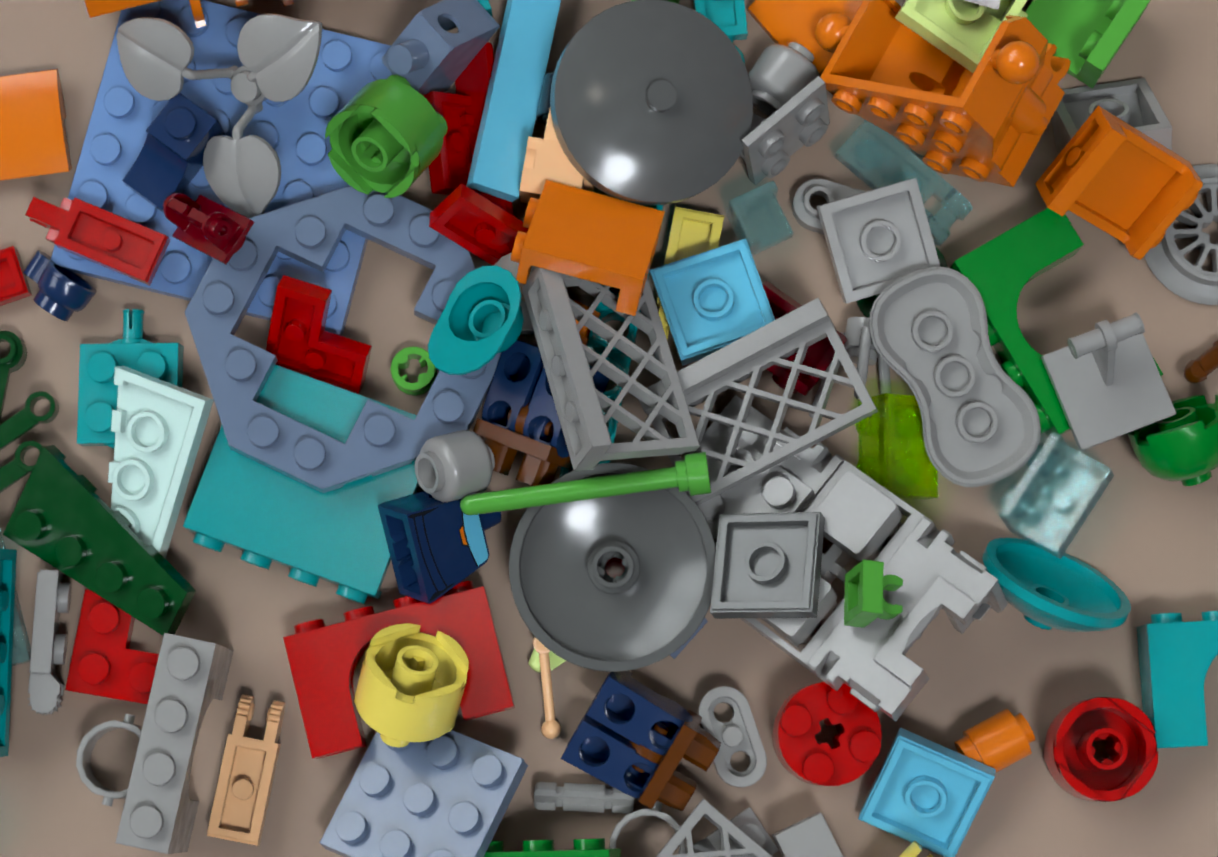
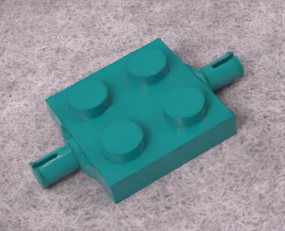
(96, 376)

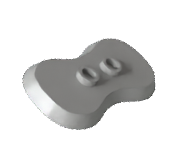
(972, 412)

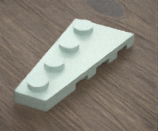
(154, 452)

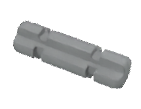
(581, 798)

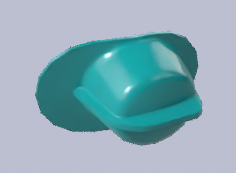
(477, 321)

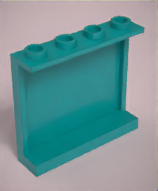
(286, 522)

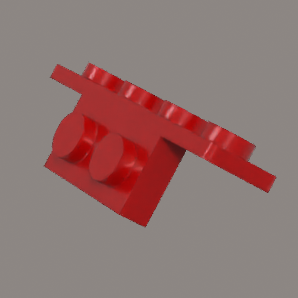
(463, 118)

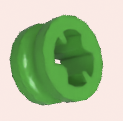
(402, 361)

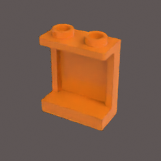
(1120, 182)
(590, 240)

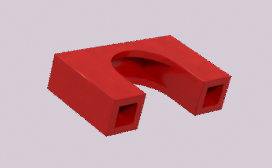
(327, 656)

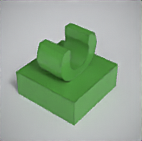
(865, 594)

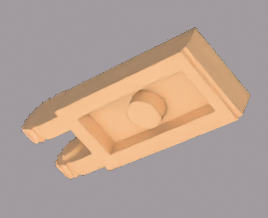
(246, 776)

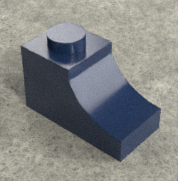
(172, 151)

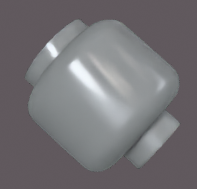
(780, 75)
(454, 465)

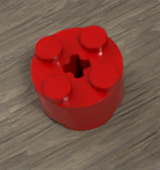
(1129, 743)
(818, 763)

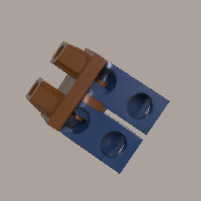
(524, 417)
(638, 740)

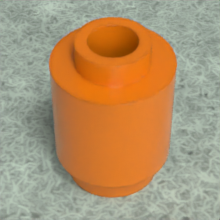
(997, 740)

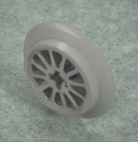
(1169, 262)

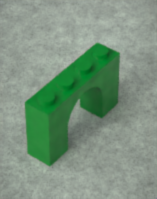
(999, 273)

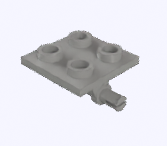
(795, 124)
(1108, 382)

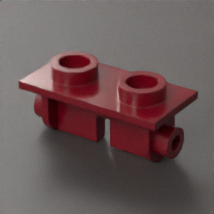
(207, 225)

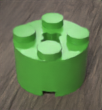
(385, 137)

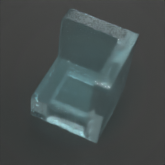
(759, 218)

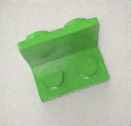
(1086, 31)

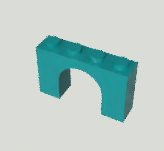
(1173, 676)

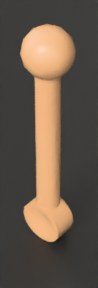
(551, 727)

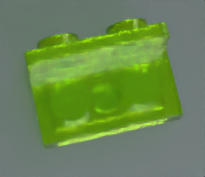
(894, 448)

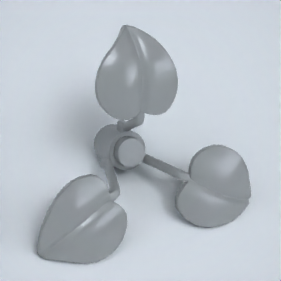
(277, 66)

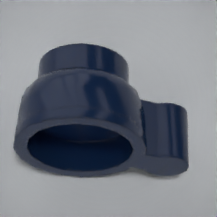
(60, 288)

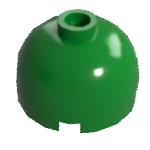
(1181, 445)

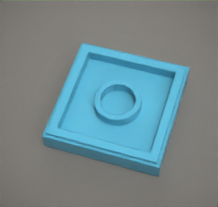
(711, 299)
(927, 793)

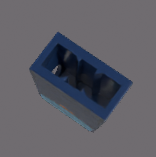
(433, 543)

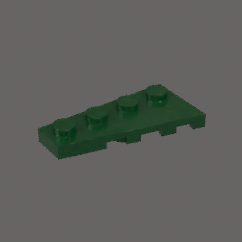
(85, 539)

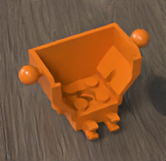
(957, 119)

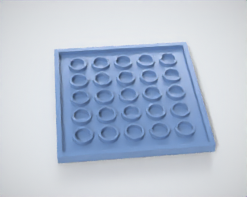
(291, 128)

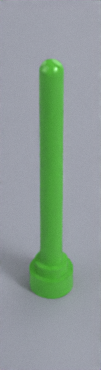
(687, 474)

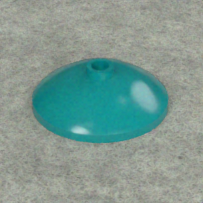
(1055, 590)

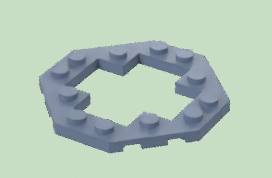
(240, 370)

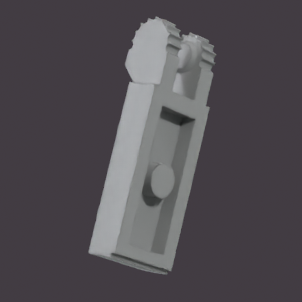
(48, 644)

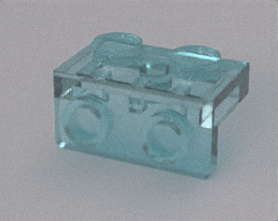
(1054, 496)

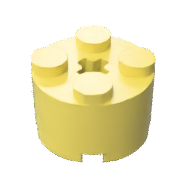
(411, 684)

